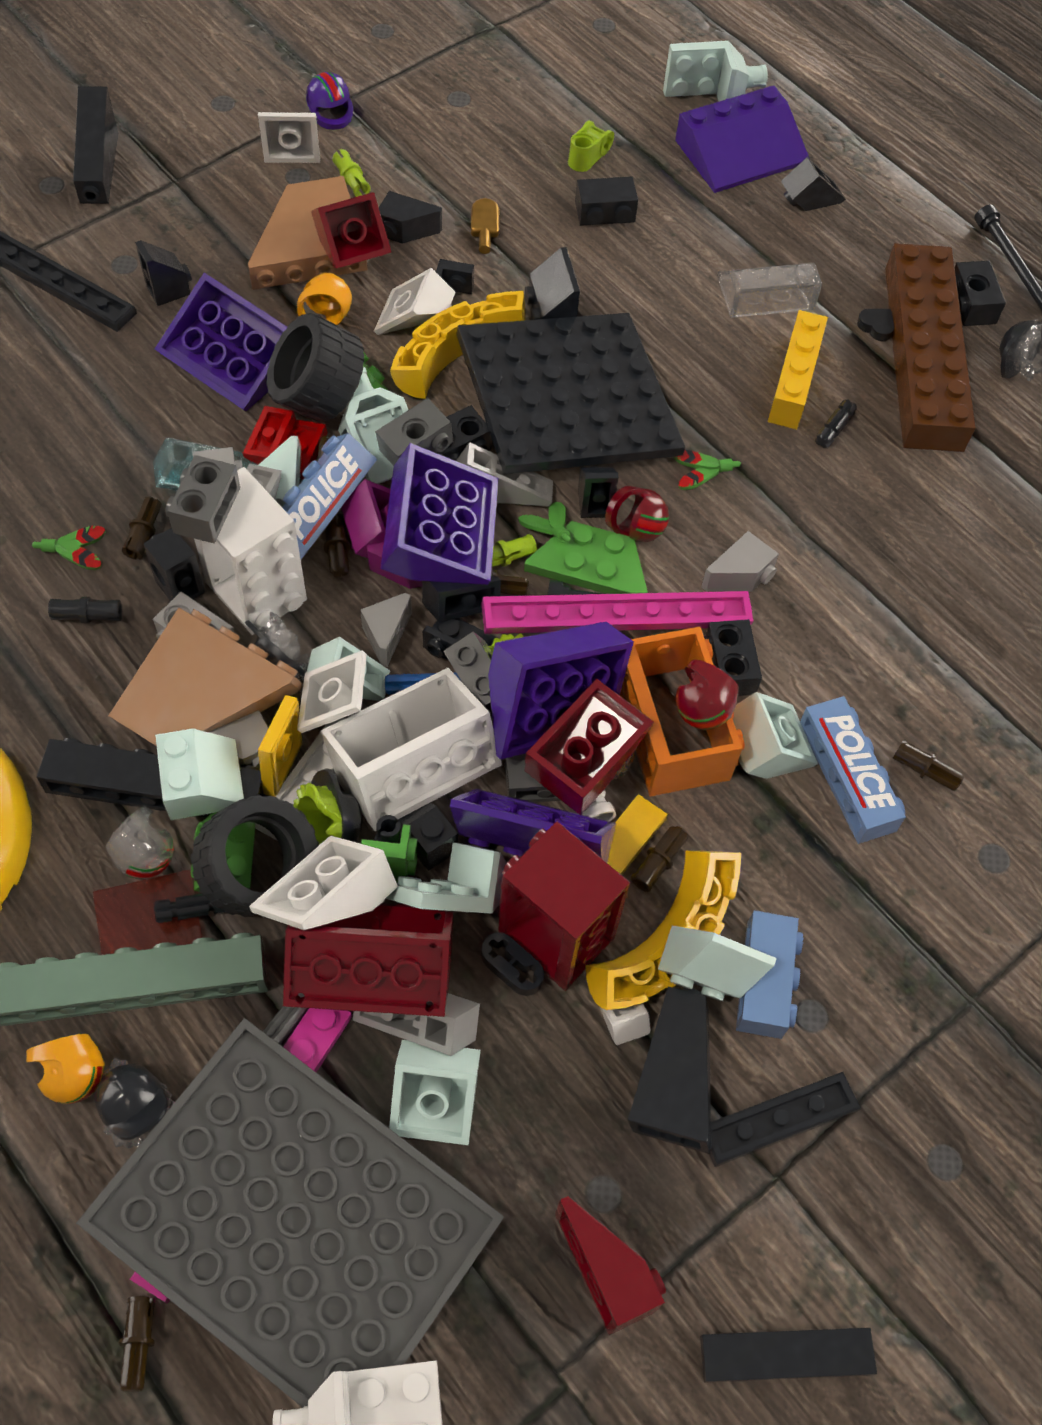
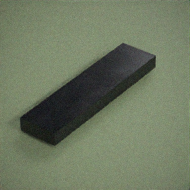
(781, 1118)
(787, 1355)

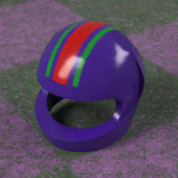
(329, 91)

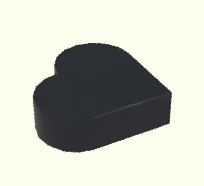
(877, 323)

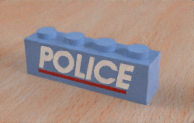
(326, 487)
(852, 770)

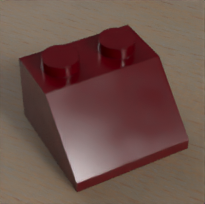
(351, 230)

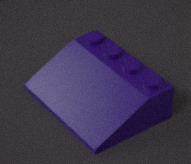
(741, 138)
(223, 342)
(439, 520)
(545, 674)
(514, 822)

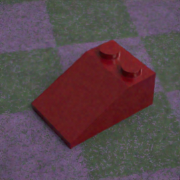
(587, 746)
(612, 1271)

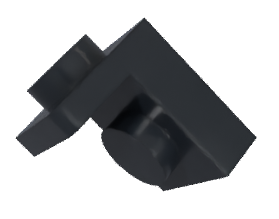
(457, 275)

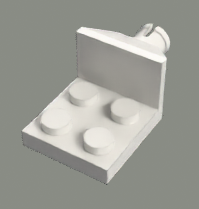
(372, 1397)

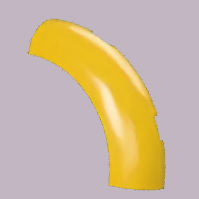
(437, 344)
(14, 826)
(700, 904)

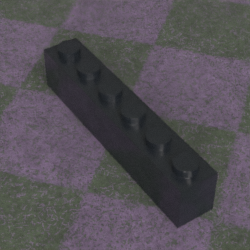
(114, 774)

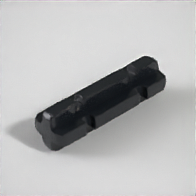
(835, 423)
(183, 908)

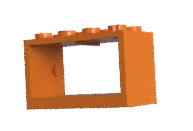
(687, 770)

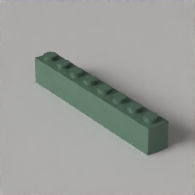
(132, 979)

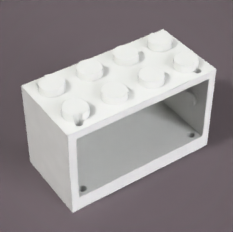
(255, 557)
(412, 747)

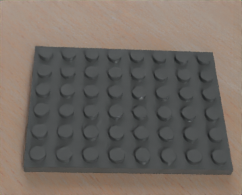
(290, 1219)

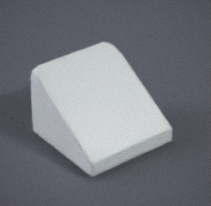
(627, 1023)

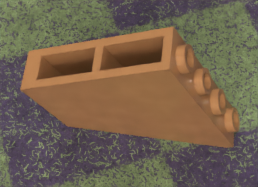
(290, 243)
(200, 680)

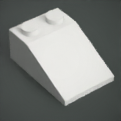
(329, 885)

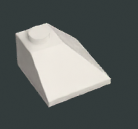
(289, 137)
(415, 302)
(332, 692)

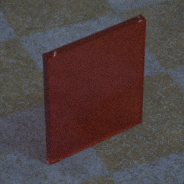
(128, 918)

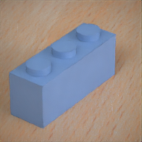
(767, 1005)

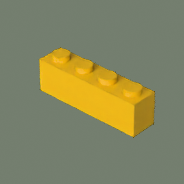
(797, 369)

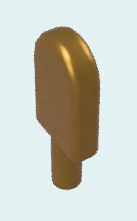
(485, 222)

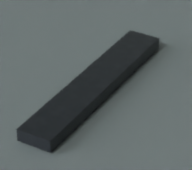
(64, 284)

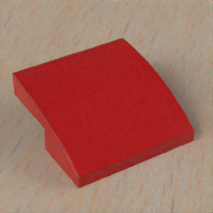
(275, 428)

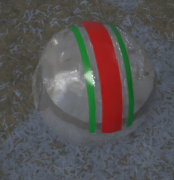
(139, 848)

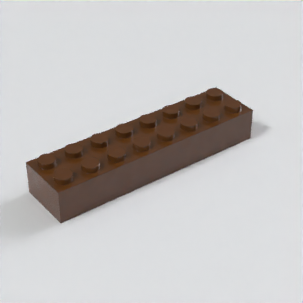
(929, 349)

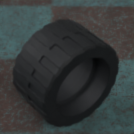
(315, 368)
(209, 856)

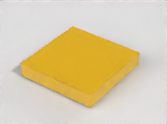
(280, 746)

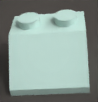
(771, 737)
(198, 772)
(712, 963)
(434, 1093)

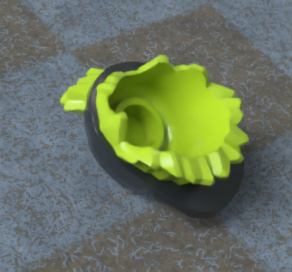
(329, 808)

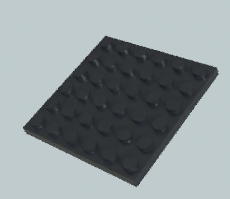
(568, 392)

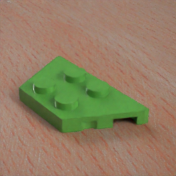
(591, 561)

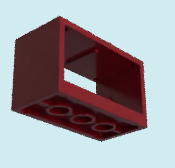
(561, 903)
(372, 962)

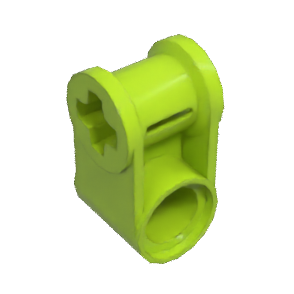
(589, 146)

